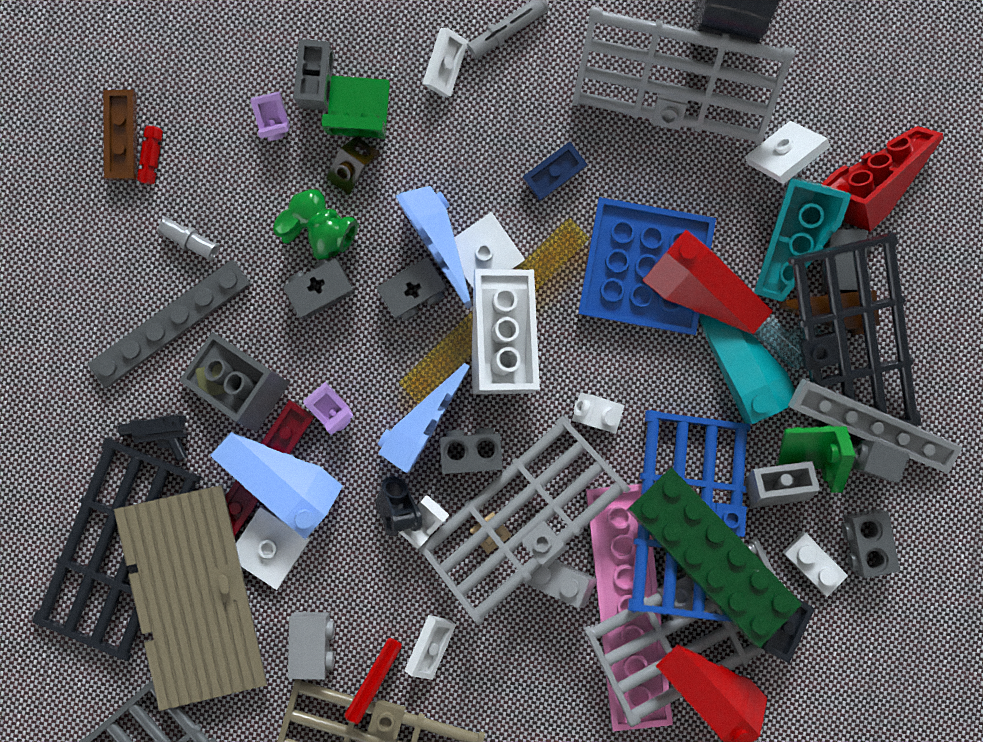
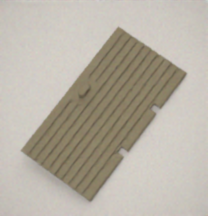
(191, 597)

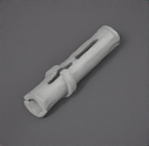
(507, 27)

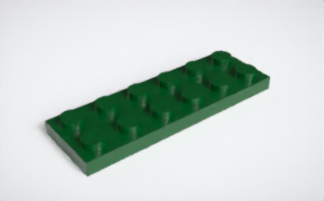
(714, 557)

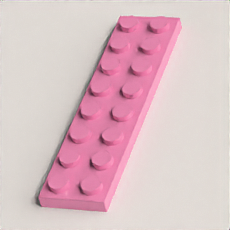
(614, 565)

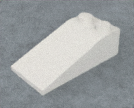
(504, 332)

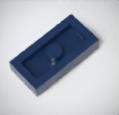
(554, 171)

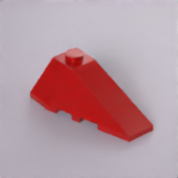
(883, 177)
(705, 284)
(721, 697)

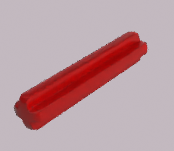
(373, 681)

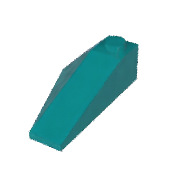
(803, 225)
(751, 372)

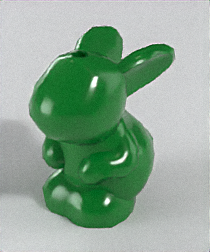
(326, 229)

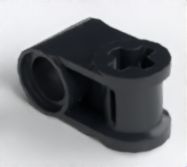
(397, 507)

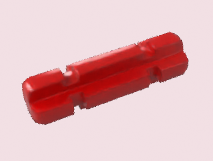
(149, 155)

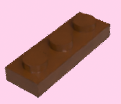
(120, 134)

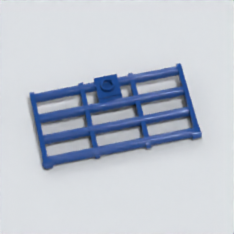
(732, 514)

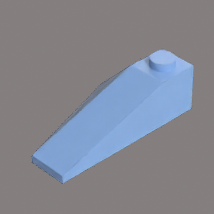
(432, 223)
(410, 435)
(286, 485)

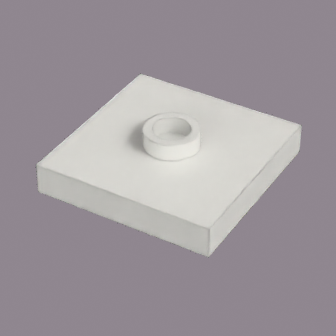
(787, 151)
(486, 247)
(269, 547)

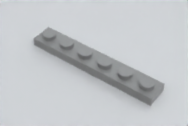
(874, 425)

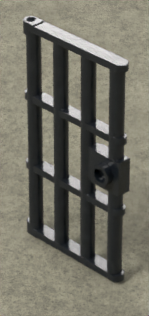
(832, 347)
(92, 571)

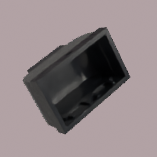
(739, 18)

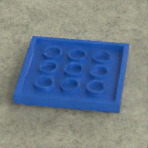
(622, 251)

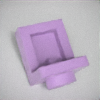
(270, 116)
(329, 408)

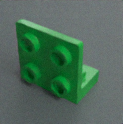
(357, 107)
(824, 446)

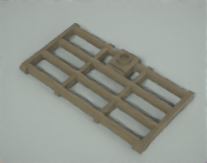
(383, 725)

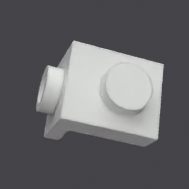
(597, 412)
(432, 518)

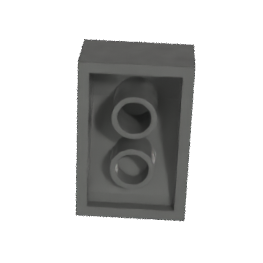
(249, 384)

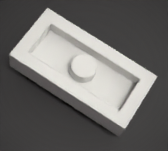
(445, 62)
(815, 564)
(430, 647)

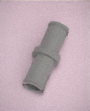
(188, 238)

